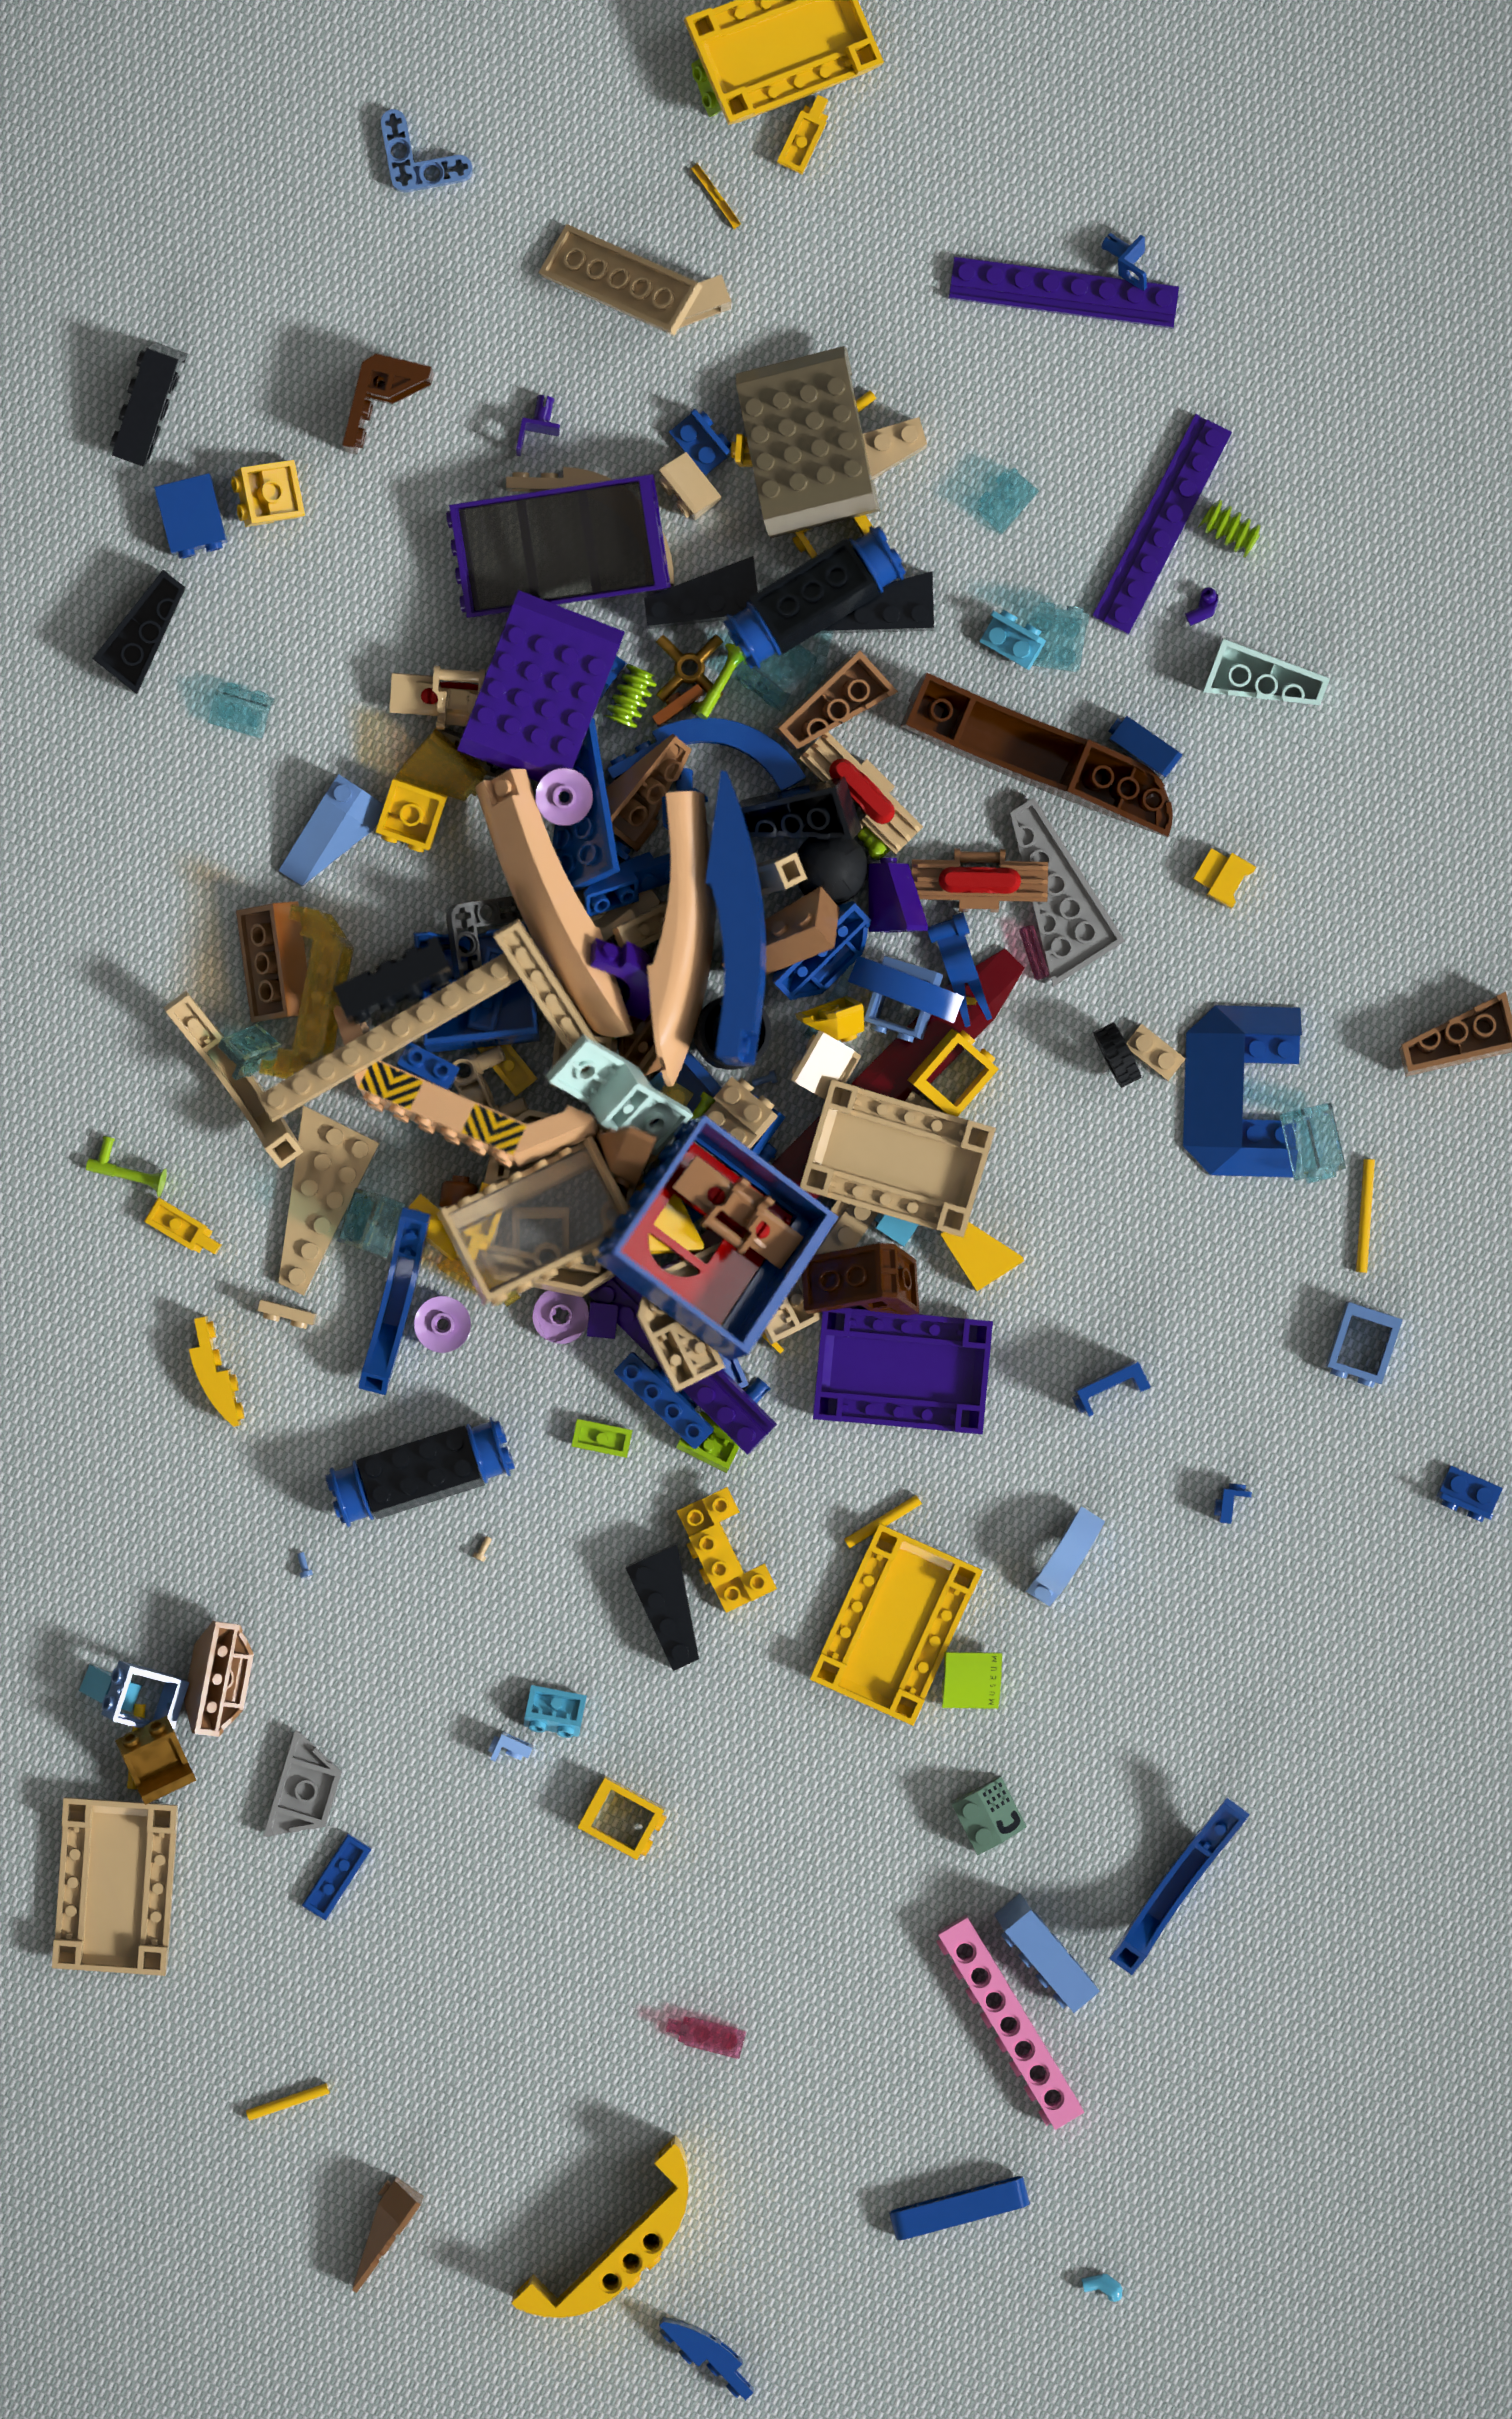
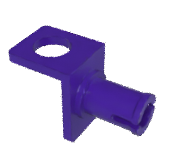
(539, 423)

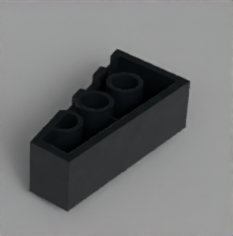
(136, 639)
(665, 1600)

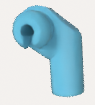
(1104, 2283)

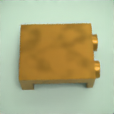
(155, 1760)

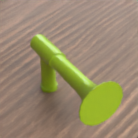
(705, 707)
(101, 1166)

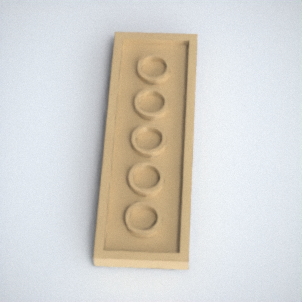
(620, 279)

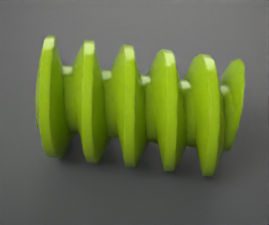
(1231, 527)
(631, 696)

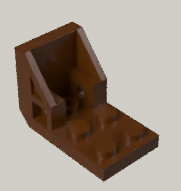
(400, 381)
(868, 1275)

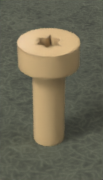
(480, 1554)

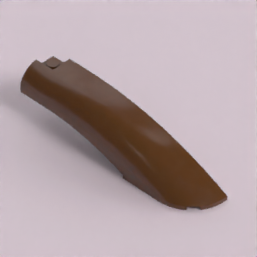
(1038, 754)

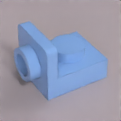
(515, 1747)

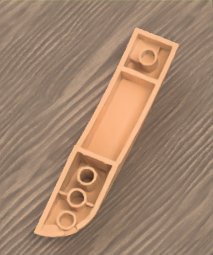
(549, 901)
(687, 938)

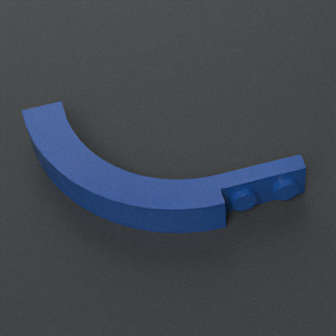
(727, 733)
(395, 1301)
(1176, 1885)

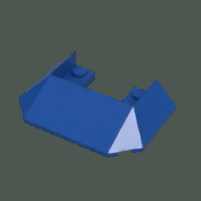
(1215, 1087)

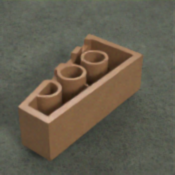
(1463, 1039)

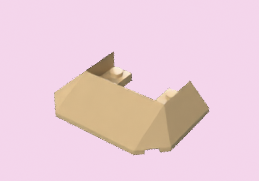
(689, 1358)

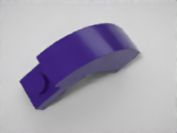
(631, 966)

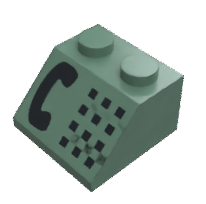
(988, 1815)

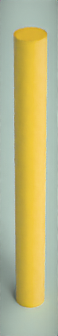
(1365, 1215)

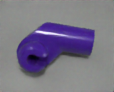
(1206, 607)

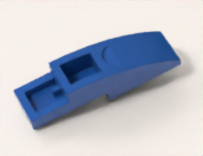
(623, 887)
(700, 2345)

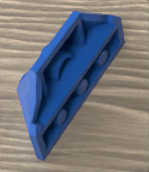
(819, 972)

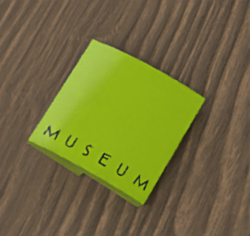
(971, 1680)

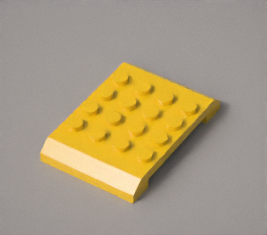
(780, 51)
(895, 1624)

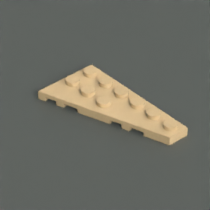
(321, 1192)

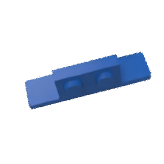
(657, 1392)

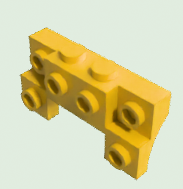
(716, 1554)

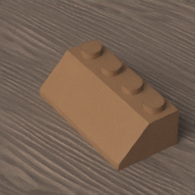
(272, 961)

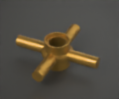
(679, 658)

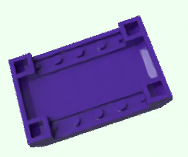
(540, 688)
(903, 1370)

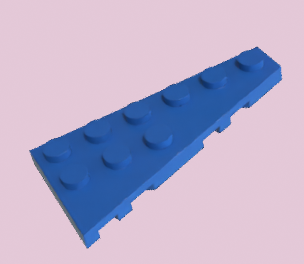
(588, 846)

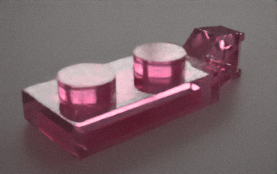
(708, 2035)

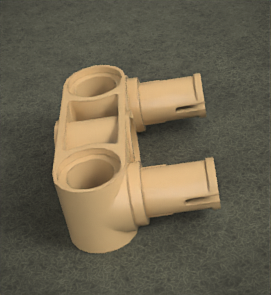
(476, 1087)

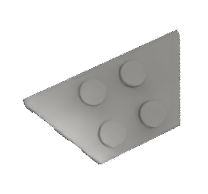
(303, 1790)

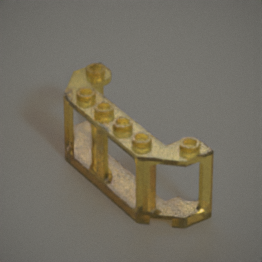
(327, 968)

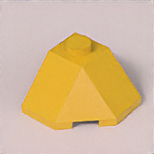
(838, 1018)

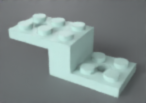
(617, 1091)

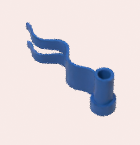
(958, 961)

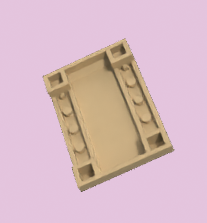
(897, 1158)
(115, 1886)

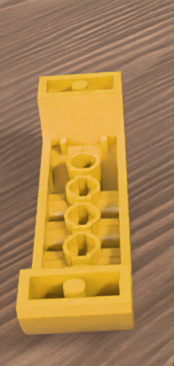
(591, 2287)

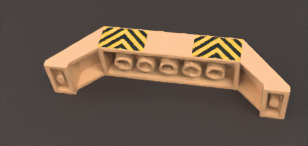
(462, 1118)

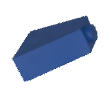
(1144, 746)

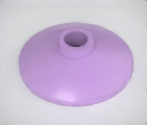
(548, 796)
(427, 1324)

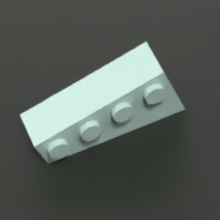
(1254, 674)

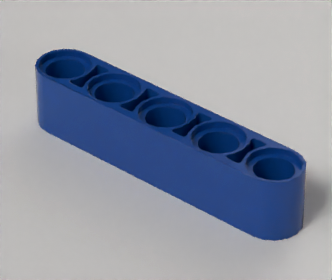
(959, 2208)

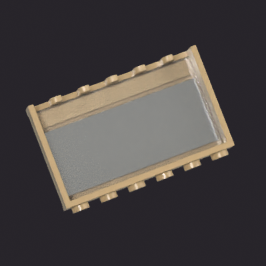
(535, 1222)

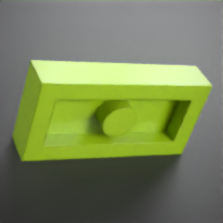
(602, 1438)

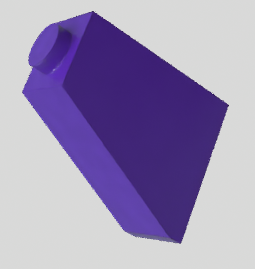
(894, 899)

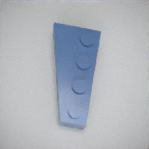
(1046, 1954)

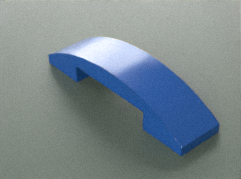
(906, 989)

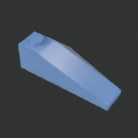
(336, 825)

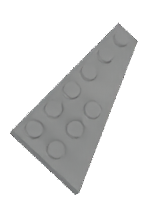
(1073, 920)

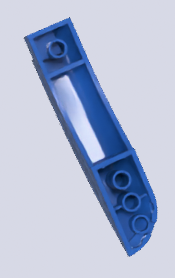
(740, 908)

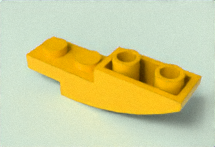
(217, 1384)

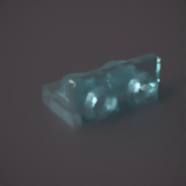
(1006, 501)
(241, 709)
(248, 1049)

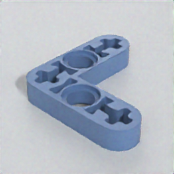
(417, 169)

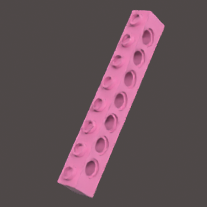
(1055, 2113)

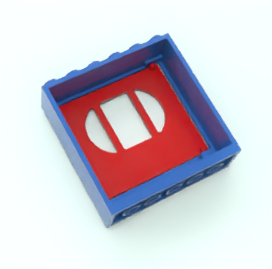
(707, 1298)

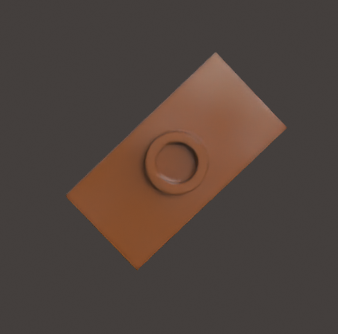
(676, 704)

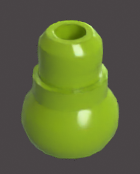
(875, 847)

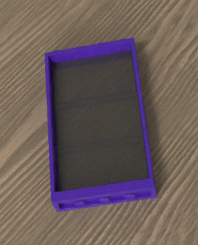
(559, 545)

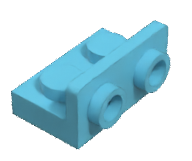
(1013, 640)
(554, 1711)

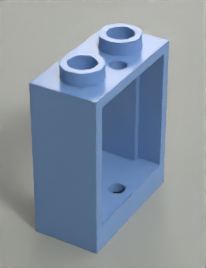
(877, 1001)
(1371, 1315)
(169, 1703)

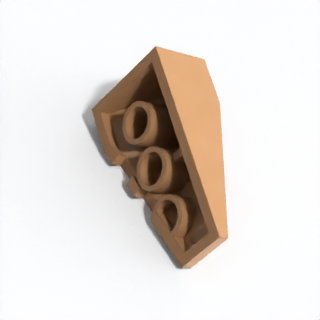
(638, 792)
(625, 1153)
(392, 2215)

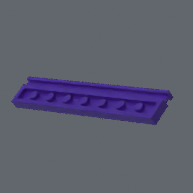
(1062, 292)
(1162, 524)
(715, 1394)

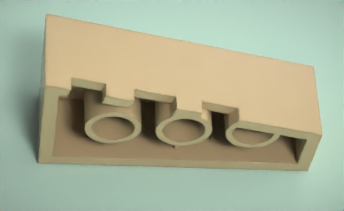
(893, 445)

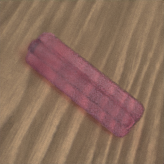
(1034, 952)

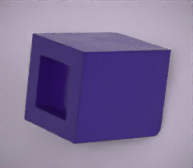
(602, 1320)

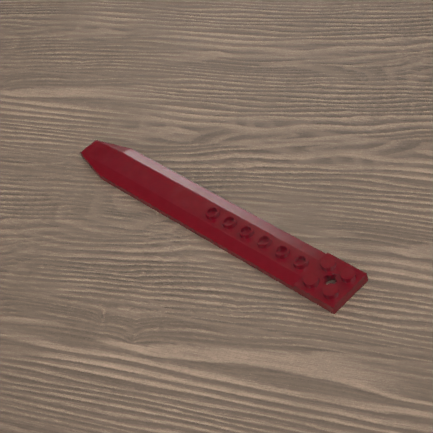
(893, 1067)

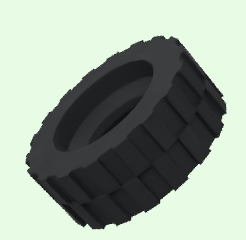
(1117, 1054)

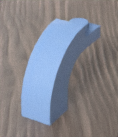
(1066, 1556)

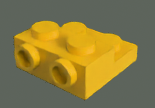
(268, 493)
(411, 815)

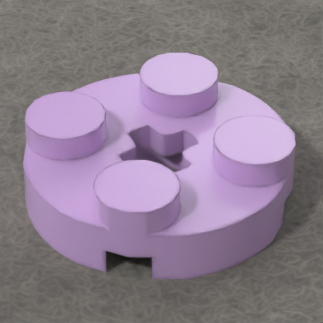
(553, 1330)

